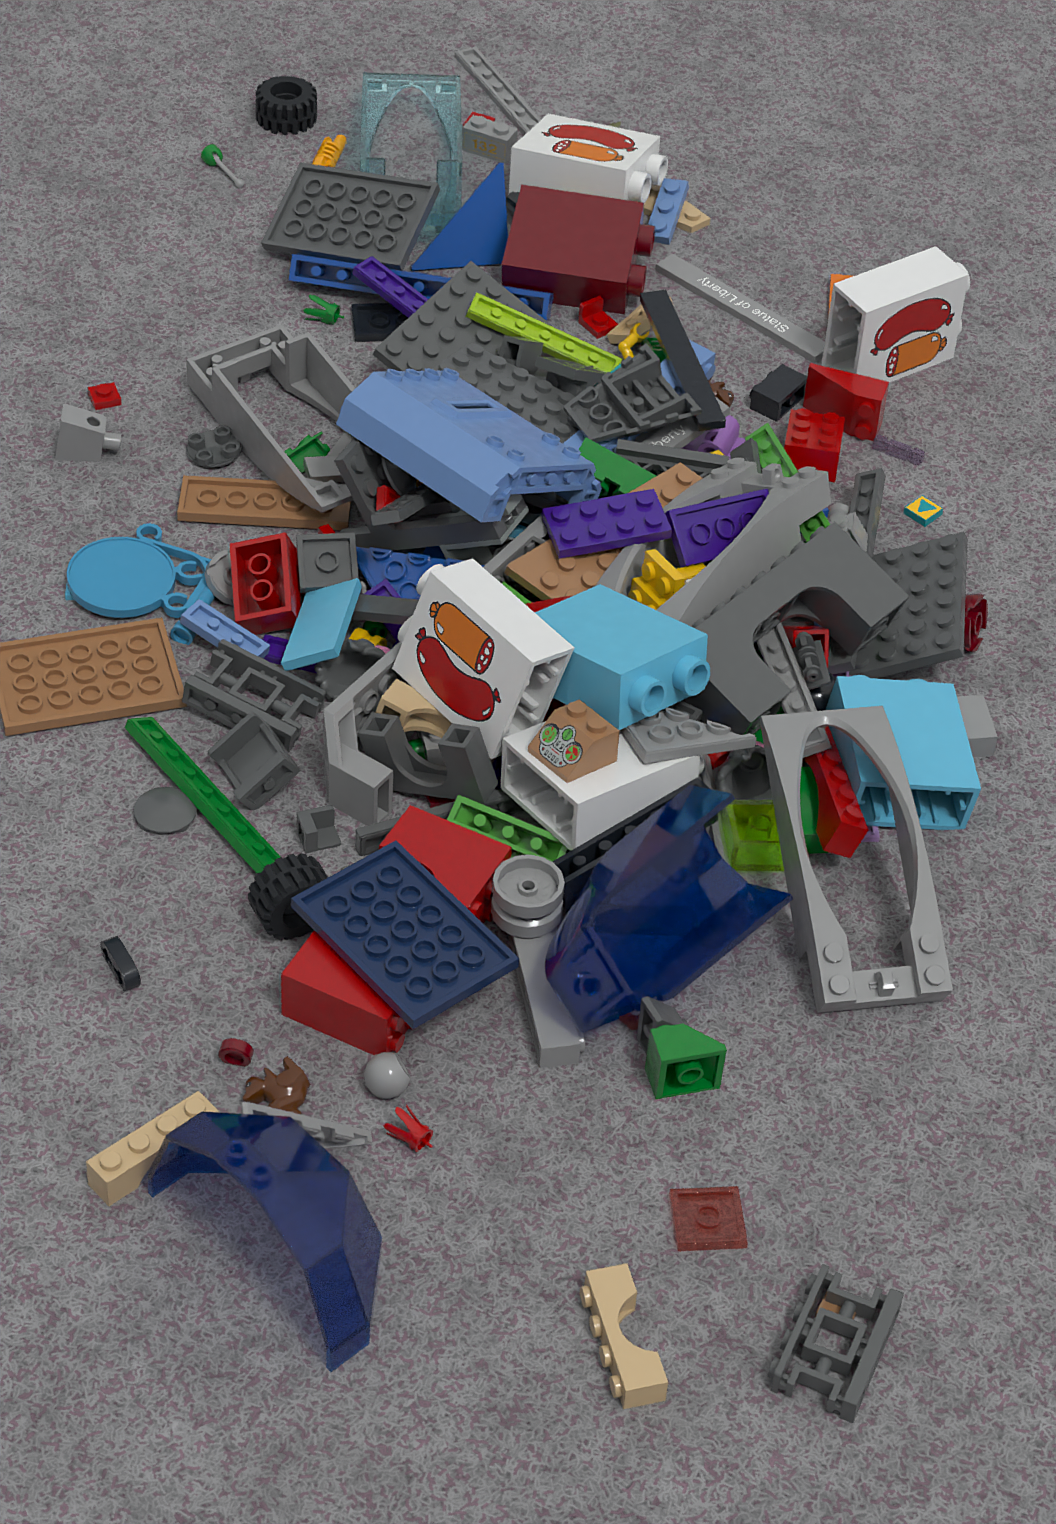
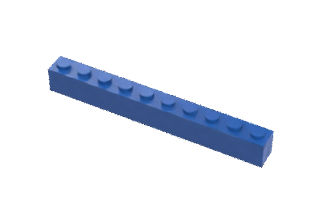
(339, 275)

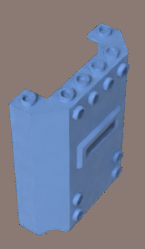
(462, 441)

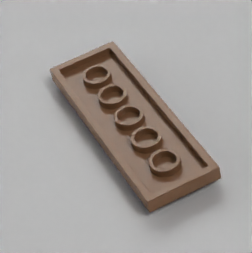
(251, 504)

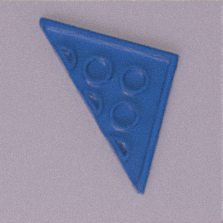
(474, 232)
(398, 568)

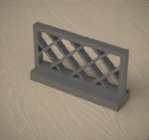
(663, 457)

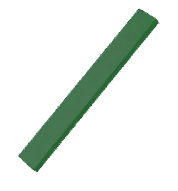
(202, 792)

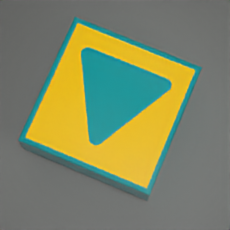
(923, 510)

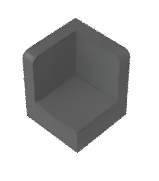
(317, 829)

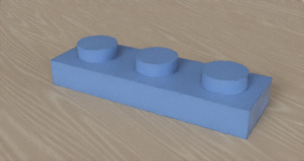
(668, 209)
(215, 626)

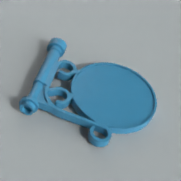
(136, 577)

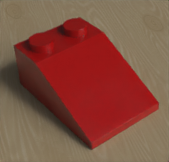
(848, 395)

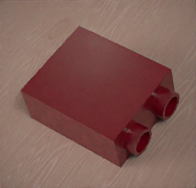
(577, 247)

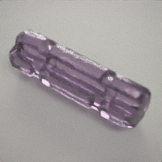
(898, 449)

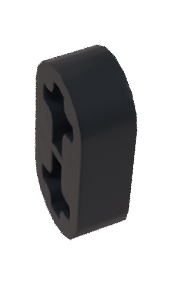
(120, 963)

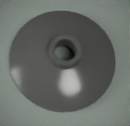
(399, 479)

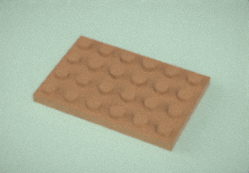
(87, 676)

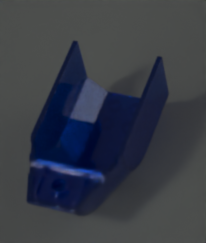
(654, 915)

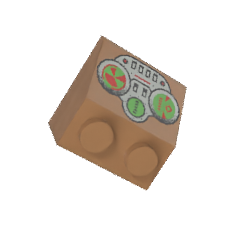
(575, 742)

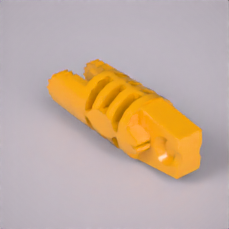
(330, 151)

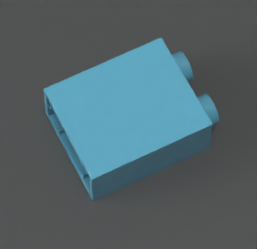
(626, 656)
(930, 743)

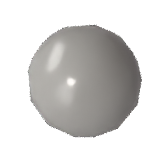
(386, 1075)

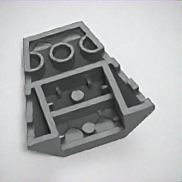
(629, 401)

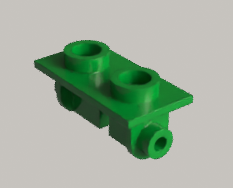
(307, 447)

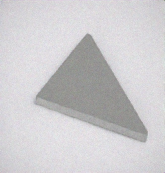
(675, 736)
(327, 1133)

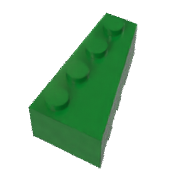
(612, 471)

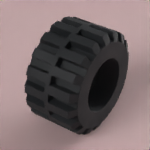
(286, 105)
(274, 888)

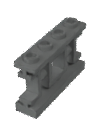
(233, 706)
(862, 1351)

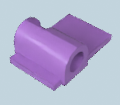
(720, 439)

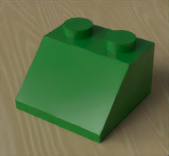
(683, 1061)

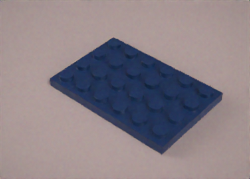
(404, 934)

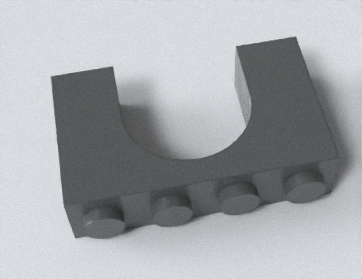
(463, 750)

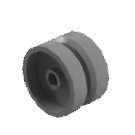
(527, 896)

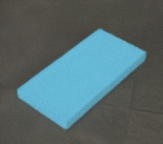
(321, 625)

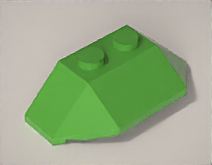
(504, 828)

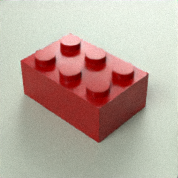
(815, 440)
(265, 583)

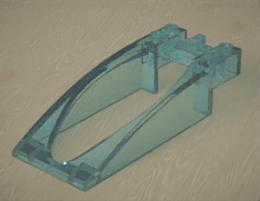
(445, 96)

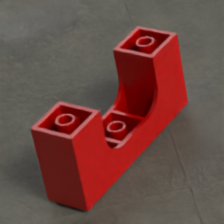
(330, 995)

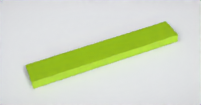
(555, 342)

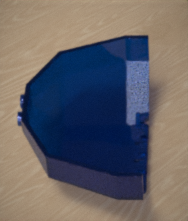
(307, 1201)

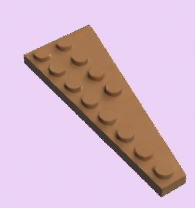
(552, 577)

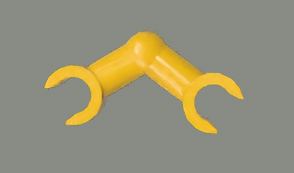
(625, 345)

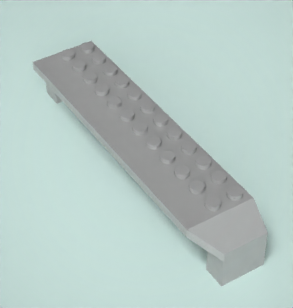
(352, 779)

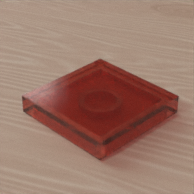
(708, 1218)

